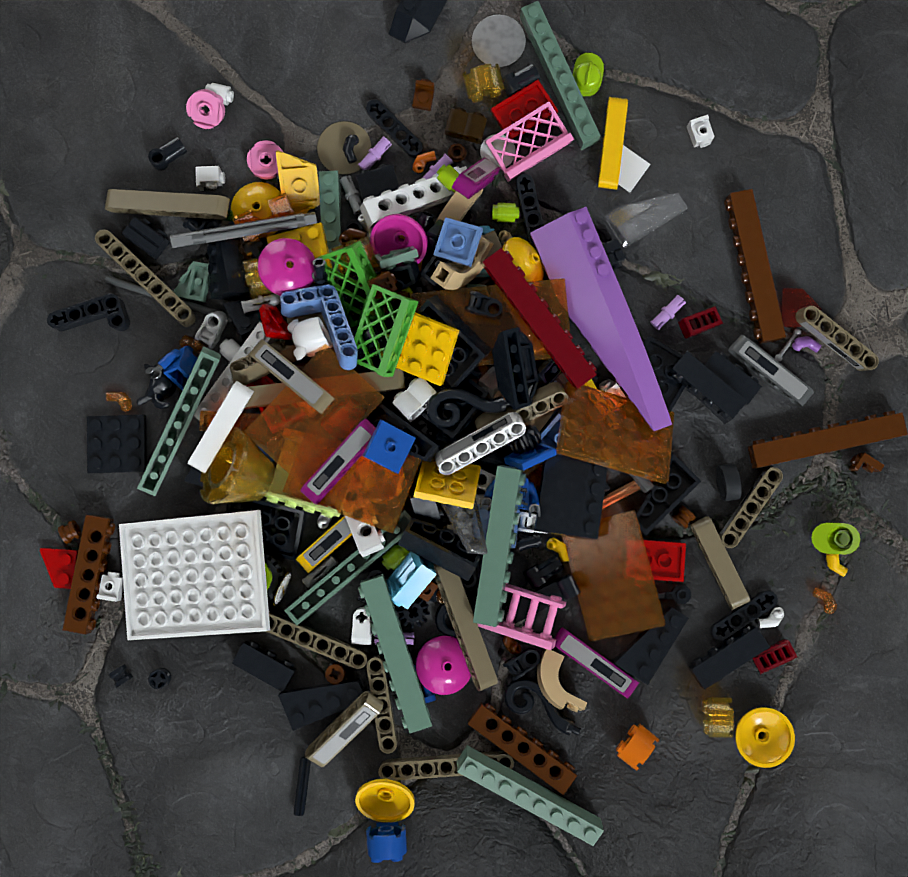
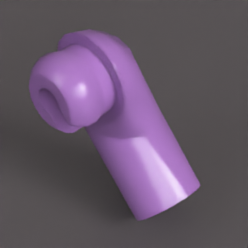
(806, 341)

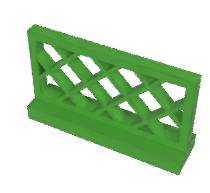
(361, 265)
(397, 335)

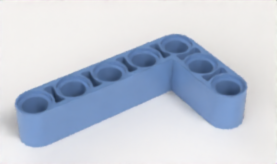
(324, 300)

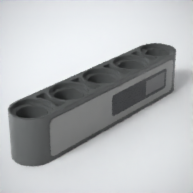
(771, 371)

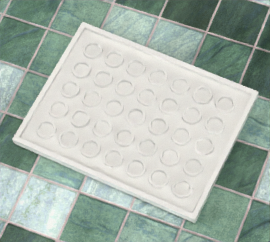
(194, 576)

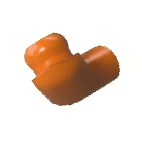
(421, 161)

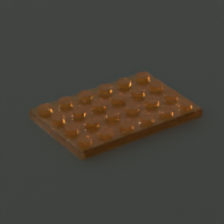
(613, 434)
(300, 435)
(367, 492)
(615, 579)

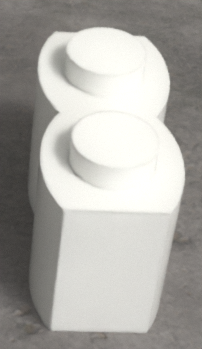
(414, 399)

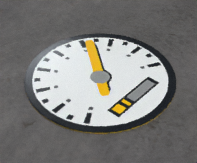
(282, 588)

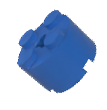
(386, 842)

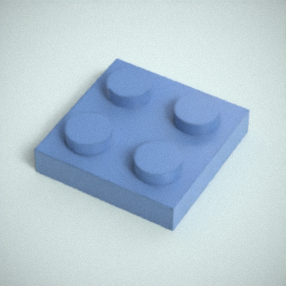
(458, 242)

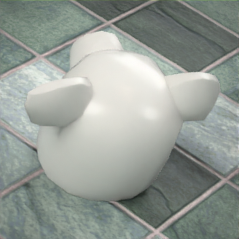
(308, 336)

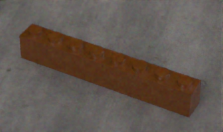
(755, 266)
(827, 440)

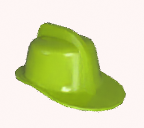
(588, 73)
(836, 538)

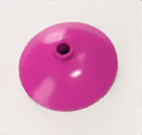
(387, 231)
(273, 267)
(431, 664)

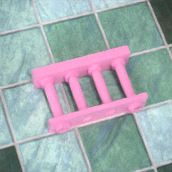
(526, 633)

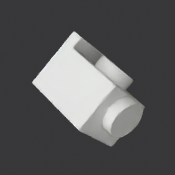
(698, 138)
(209, 177)
(115, 593)

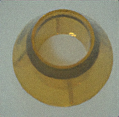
(237, 472)

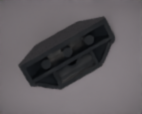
(415, 18)
(515, 367)

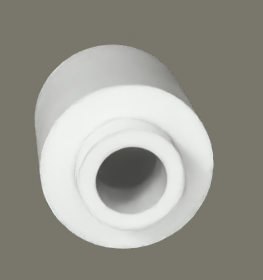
(222, 90)
(229, 348)

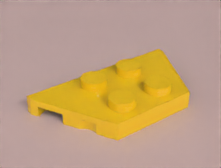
(299, 181)

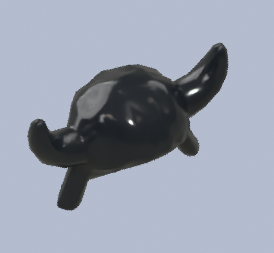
(158, 390)

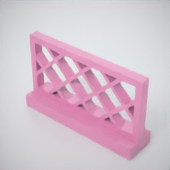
(541, 152)

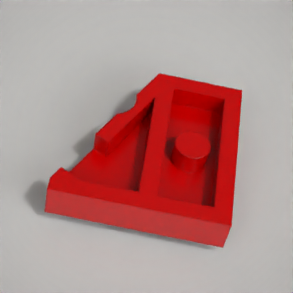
(274, 323)
(60, 565)

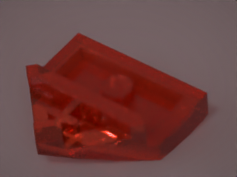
(792, 301)

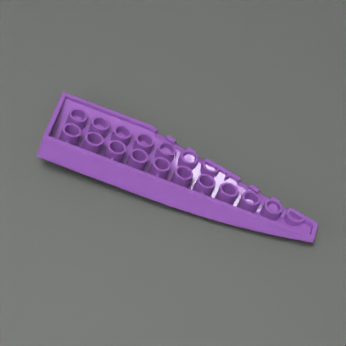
(599, 309)

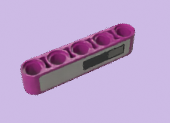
(475, 178)
(339, 462)
(595, 663)

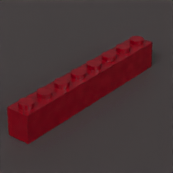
(539, 319)

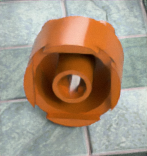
(637, 746)

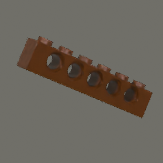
(73, 620)
(559, 781)

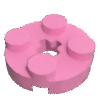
(214, 103)
(258, 153)

